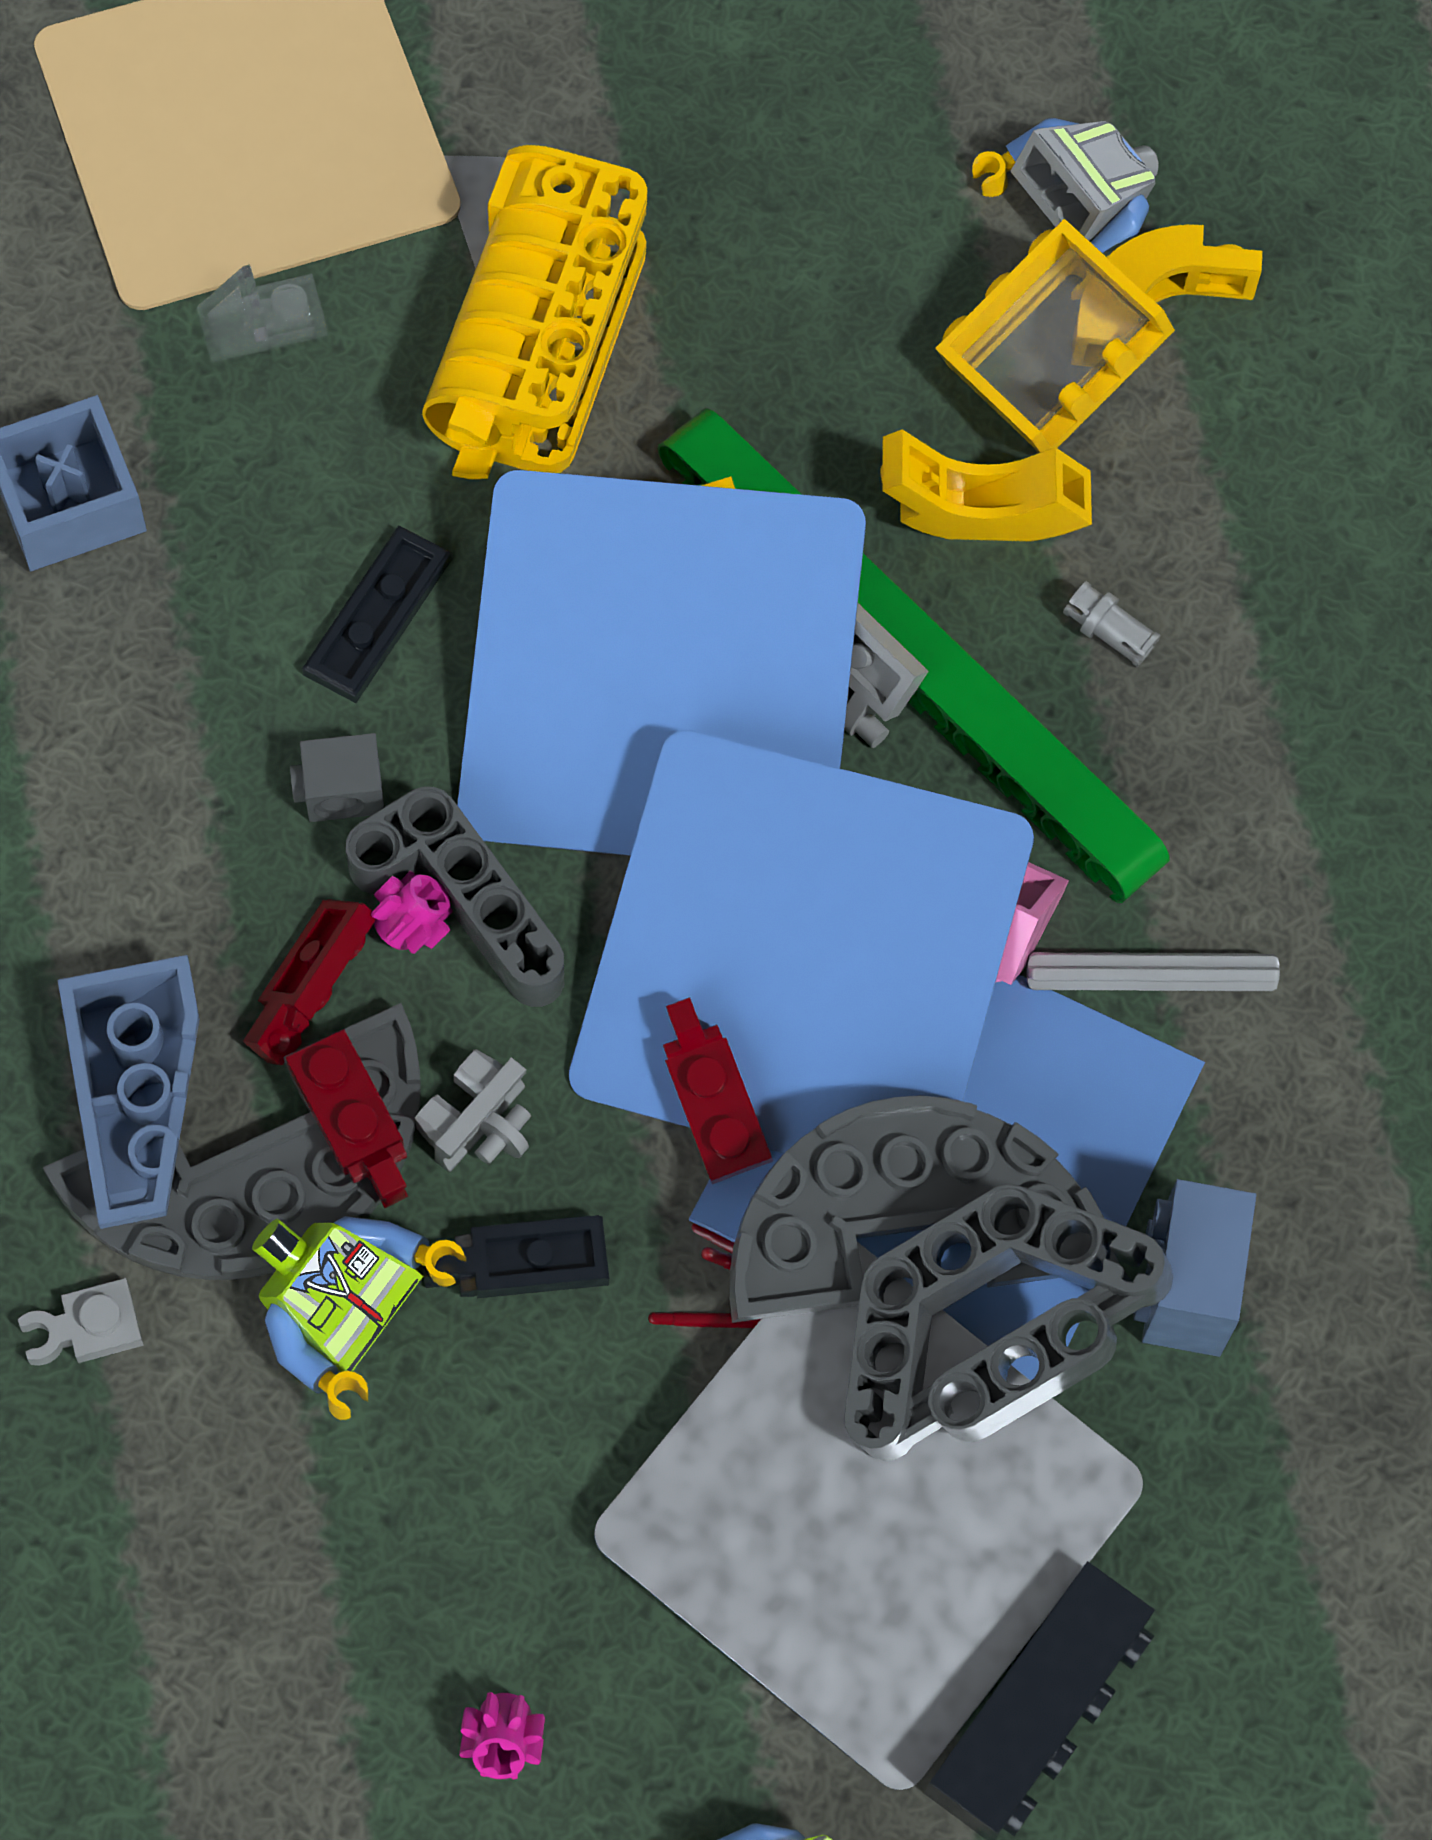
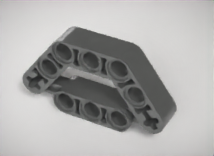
(1050, 1221)

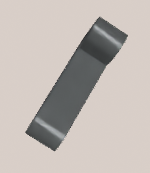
(470, 900)

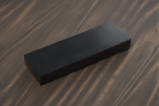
(377, 614)

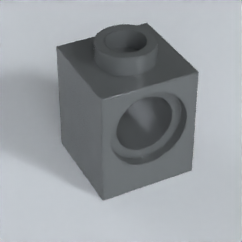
(338, 777)

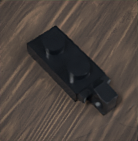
(528, 1258)

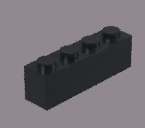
(1040, 1703)

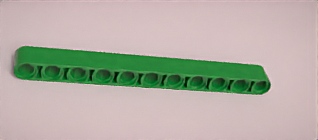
(961, 695)

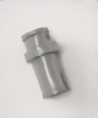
(1111, 623)

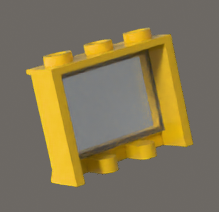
(1054, 337)

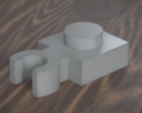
(94, 1322)

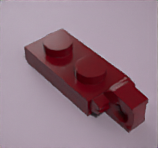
(307, 977)
(713, 1096)
(351, 1114)

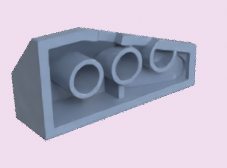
(131, 1070)

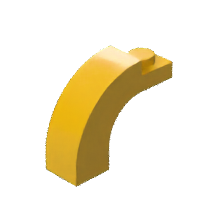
(1177, 263)
(998, 502)

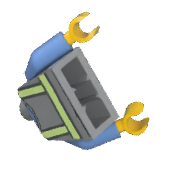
(1078, 176)

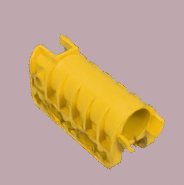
(525, 307)

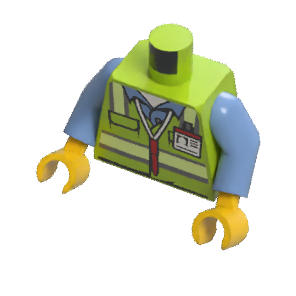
(338, 1295)

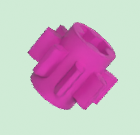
(412, 912)
(502, 1736)

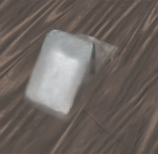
(253, 319)

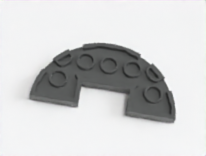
(880, 1174)
(278, 1175)

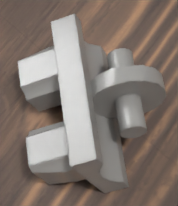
(493, 1091)

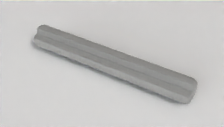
(1153, 971)

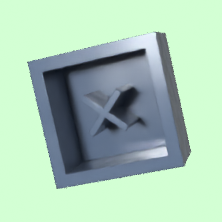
(66, 484)
(1207, 1244)

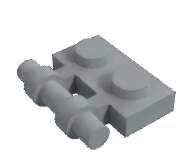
(881, 677)

